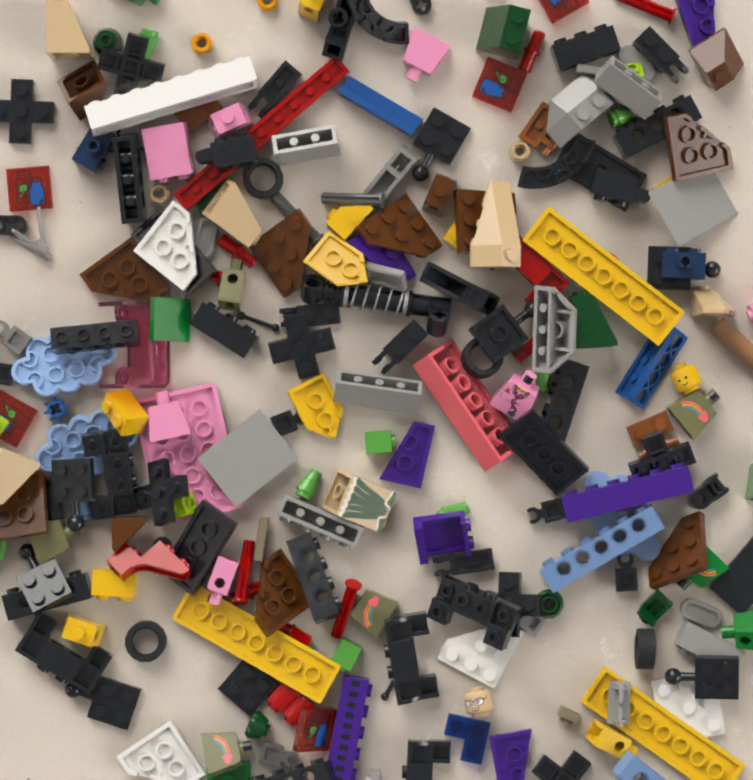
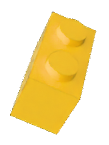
(124, 412)
(107, 583)

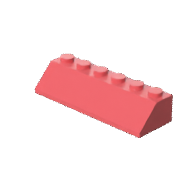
(465, 404)

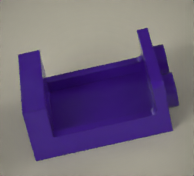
(442, 534)

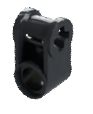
(710, 489)

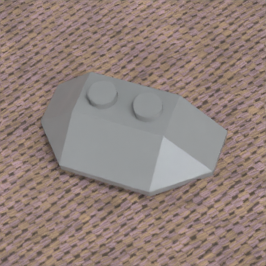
(575, 109)
(552, 329)

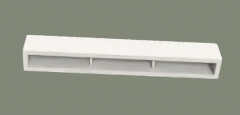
(171, 96)

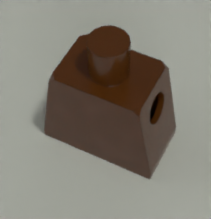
(439, 194)

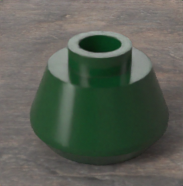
(114, 40)
(554, 600)
(257, 726)

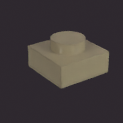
(568, 715)

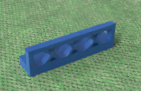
(380, 106)
(647, 363)

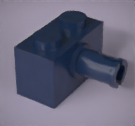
(94, 151)
(683, 265)

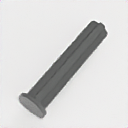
(354, 199)
(287, 208)

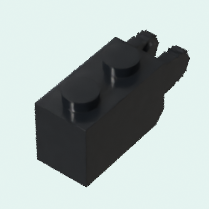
(659, 54)
(229, 153)
(617, 188)
(402, 345)

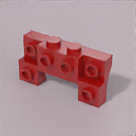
(538, 271)

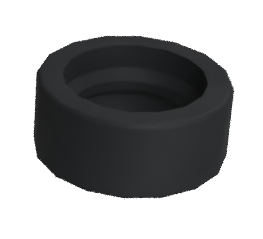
(263, 194)
(471, 369)
(162, 641)
(645, 648)

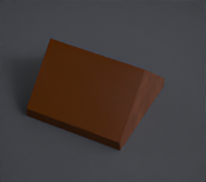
(125, 528)

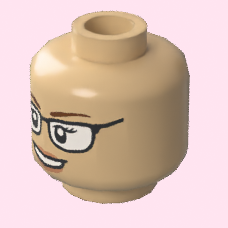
(478, 702)

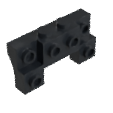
(117, 471)
(479, 605)
(401, 652)
(59, 659)
(422, 755)

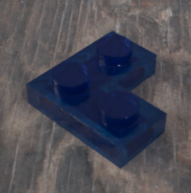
(474, 734)

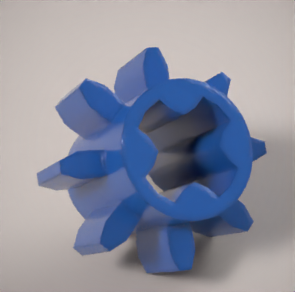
(63, 407)

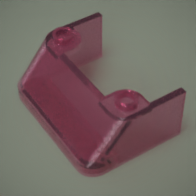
(146, 363)

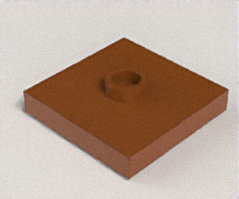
(198, 115)

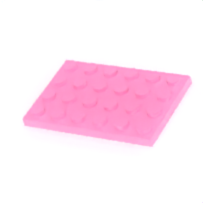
(208, 427)

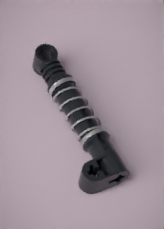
(405, 302)

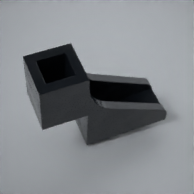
(338, 37)
(459, 289)

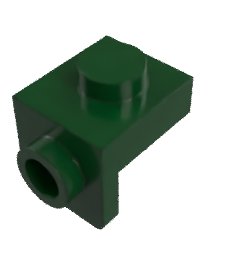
(654, 608)

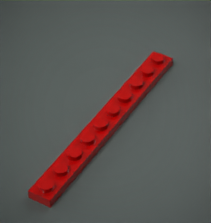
(269, 125)

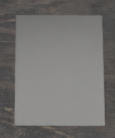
(692, 206)
(247, 458)

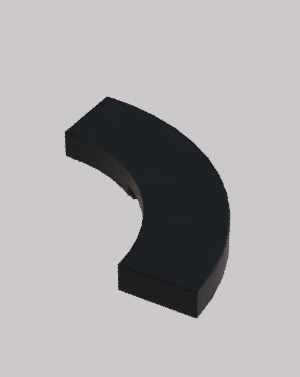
(377, 25)
(560, 170)

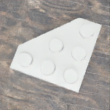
(171, 246)
(476, 658)
(680, 700)
(162, 756)

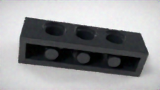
(630, 147)
(129, 179)
(95, 337)
(578, 373)
(298, 548)
(16, 609)
(321, 770)

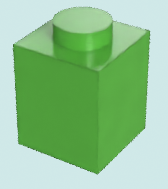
(379, 441)
(346, 654)

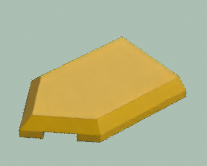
(337, 261)
(316, 406)

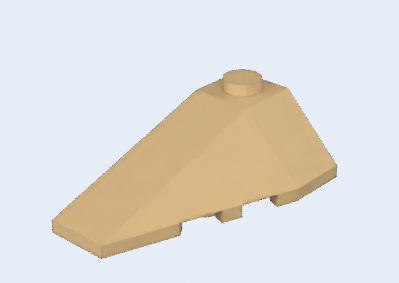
(497, 233)
(709, 304)

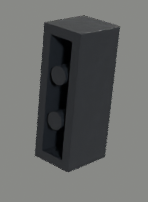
(585, 47)
(224, 329)

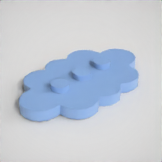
(59, 372)
(66, 440)
(647, 549)

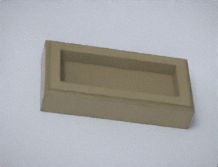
(261, 539)

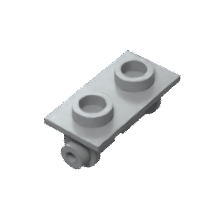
(619, 703)

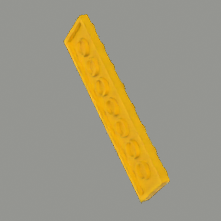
(603, 276)
(240, 635)
(665, 733)

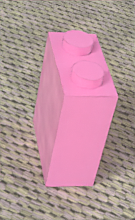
(168, 152)

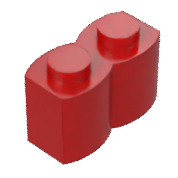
(288, 702)

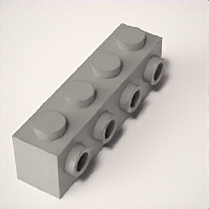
(377, 393)
(315, 518)

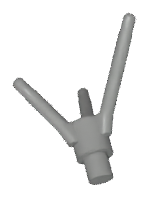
(38, 246)

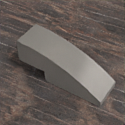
(392, 172)

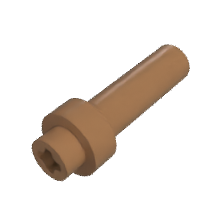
(734, 341)

